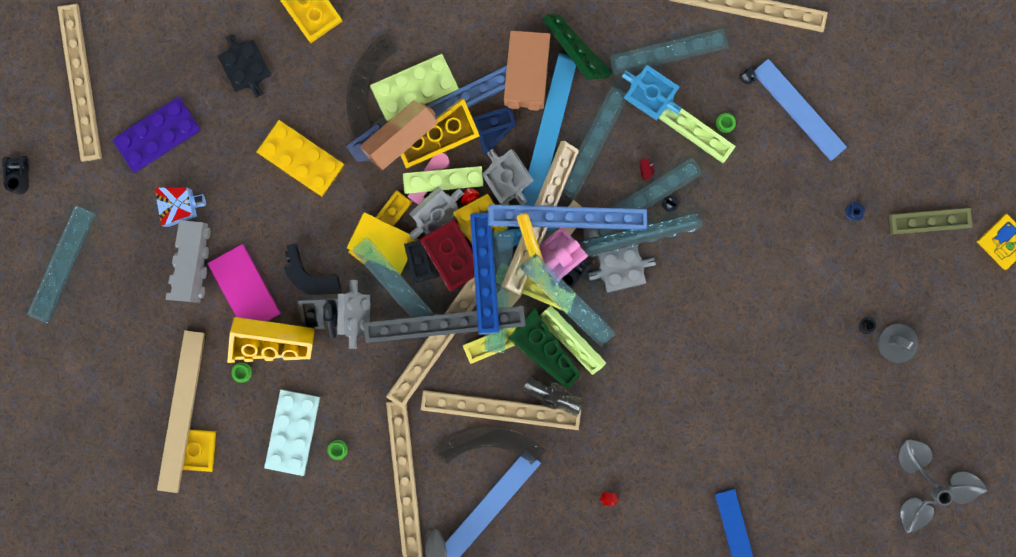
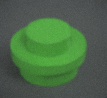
(725, 122)
(241, 372)
(337, 449)

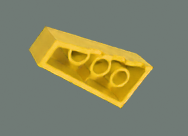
(453, 129)
(268, 340)

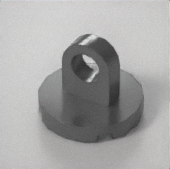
(897, 343)

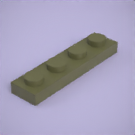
(930, 221)

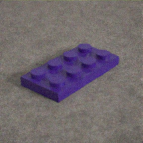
(156, 134)

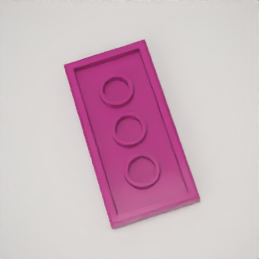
(243, 285)

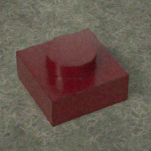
(646, 169)

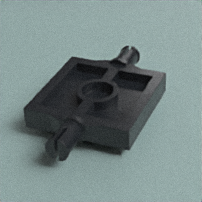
(244, 66)

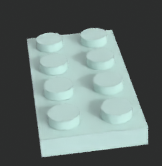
(292, 432)

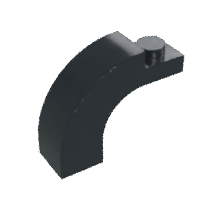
(306, 282)

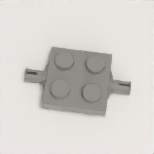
(507, 177)
(434, 211)
(621, 269)
(353, 313)

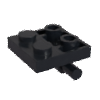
(319, 312)

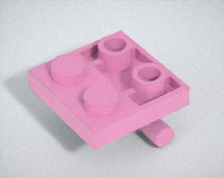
(562, 252)

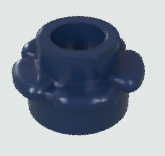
(850, 211)

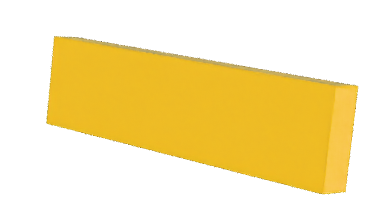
(392, 211)

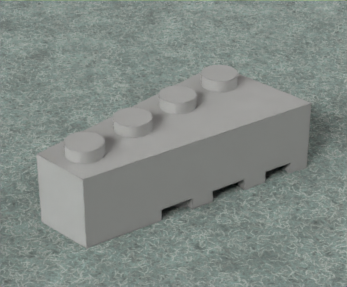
(189, 262)

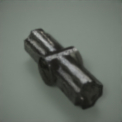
(553, 396)

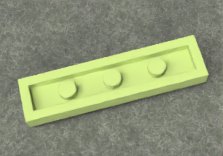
(698, 133)
(445, 179)
(572, 340)

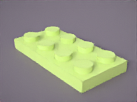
(420, 83)

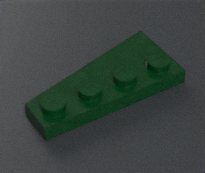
(579, 52)
(544, 349)

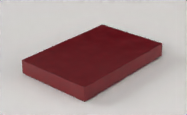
(450, 254)

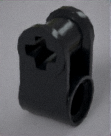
(16, 170)
(578, 272)

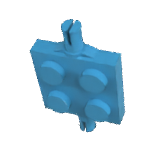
(651, 92)

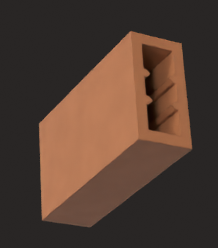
(527, 70)
(399, 134)

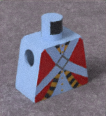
(177, 205)

